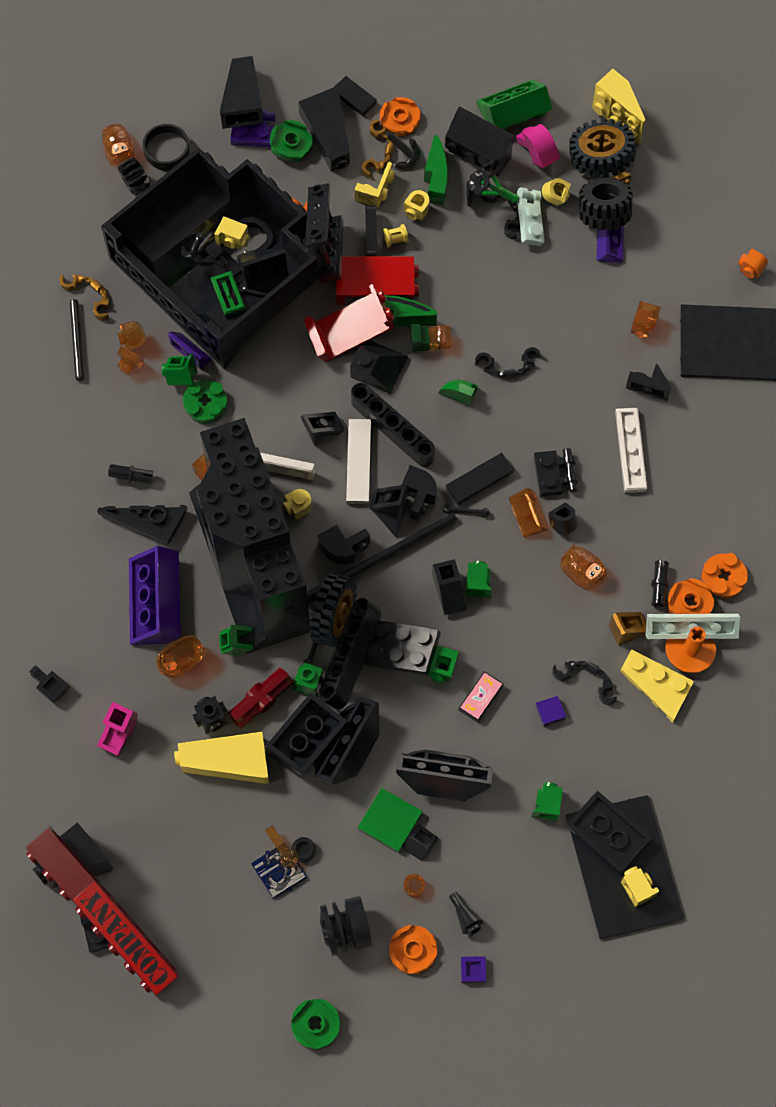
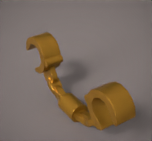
(388, 151)
(104, 303)

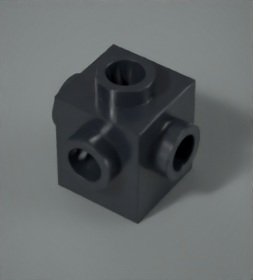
(213, 721)

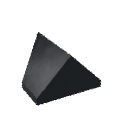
(390, 505)

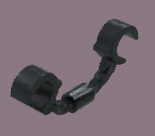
(510, 223)
(510, 373)
(592, 668)

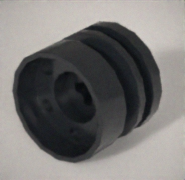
(345, 926)

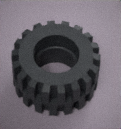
(605, 204)

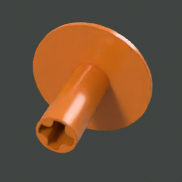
(693, 653)

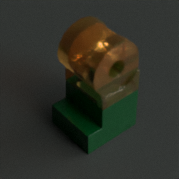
(430, 337)

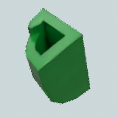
(459, 390)

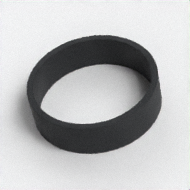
(163, 128)

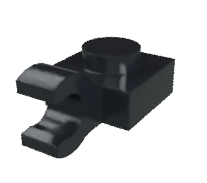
(49, 685)

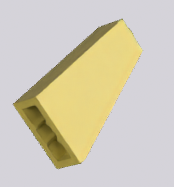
(226, 757)

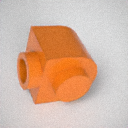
(753, 264)

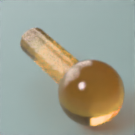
(288, 856)

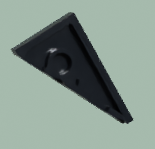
(154, 522)

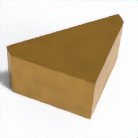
(627, 626)

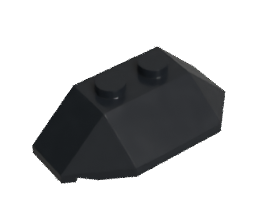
(352, 745)
(444, 774)

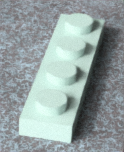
(679, 625)

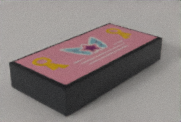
(481, 697)

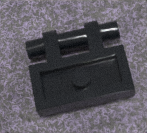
(548, 473)

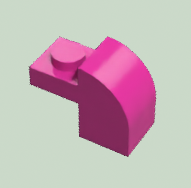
(540, 145)
(119, 725)

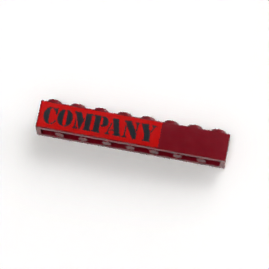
(102, 910)

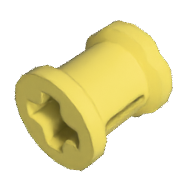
(395, 235)

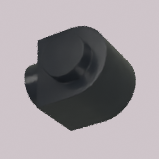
(563, 519)

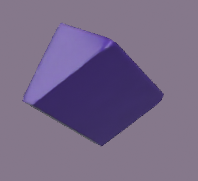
(610, 245)
(186, 347)

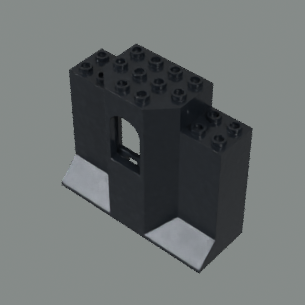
(193, 199)
(249, 538)

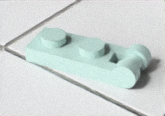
(530, 217)

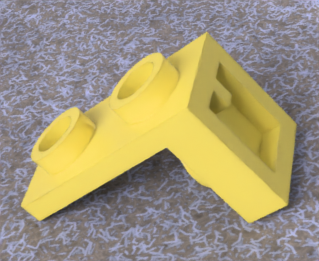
(371, 196)

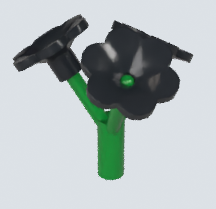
(480, 181)

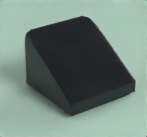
(420, 842)

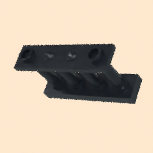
(324, 233)

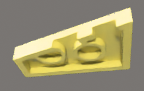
(659, 683)

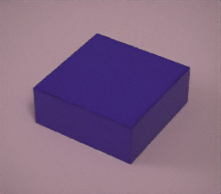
(550, 711)
(473, 969)

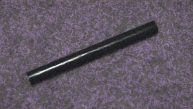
(76, 337)

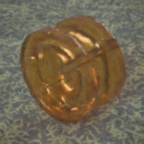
(419, 880)

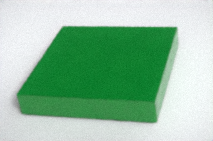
(389, 820)

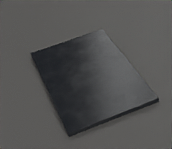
(728, 342)
(608, 899)

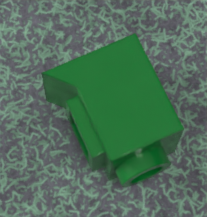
(179, 370)
(478, 580)
(229, 640)
(307, 679)
(548, 802)

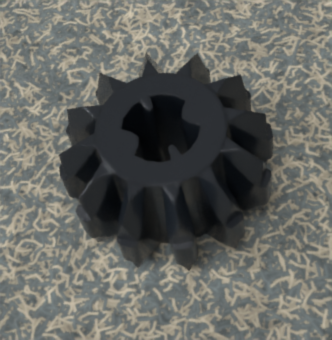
(134, 176)

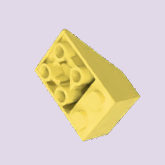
(617, 101)

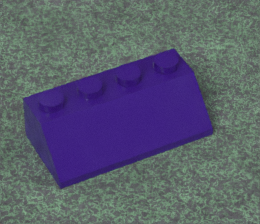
(154, 596)

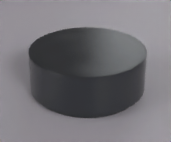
(305, 848)

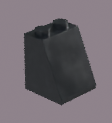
(85, 850)

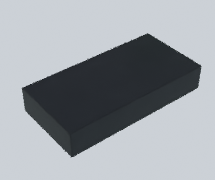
(355, 96)

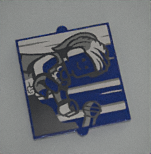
(275, 875)

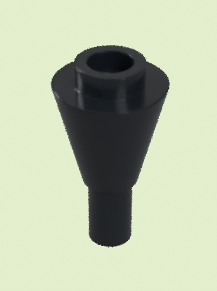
(468, 920)

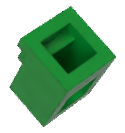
(443, 657)

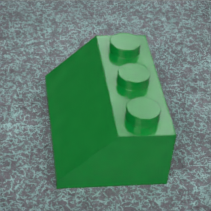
(515, 104)

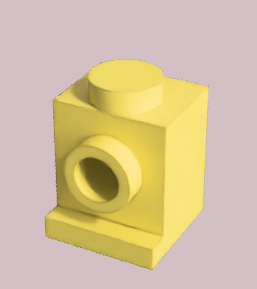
(232, 234)
(638, 886)

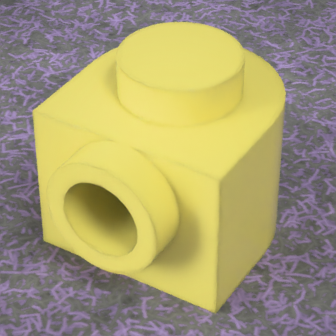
(556, 191)
(417, 205)
(297, 503)

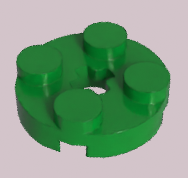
(287, 151)
(200, 390)
(315, 1038)

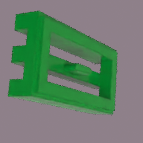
(233, 309)

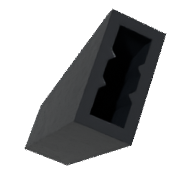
(241, 96)
(326, 125)

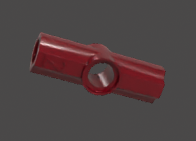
(260, 697)

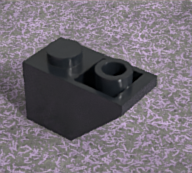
(449, 586)

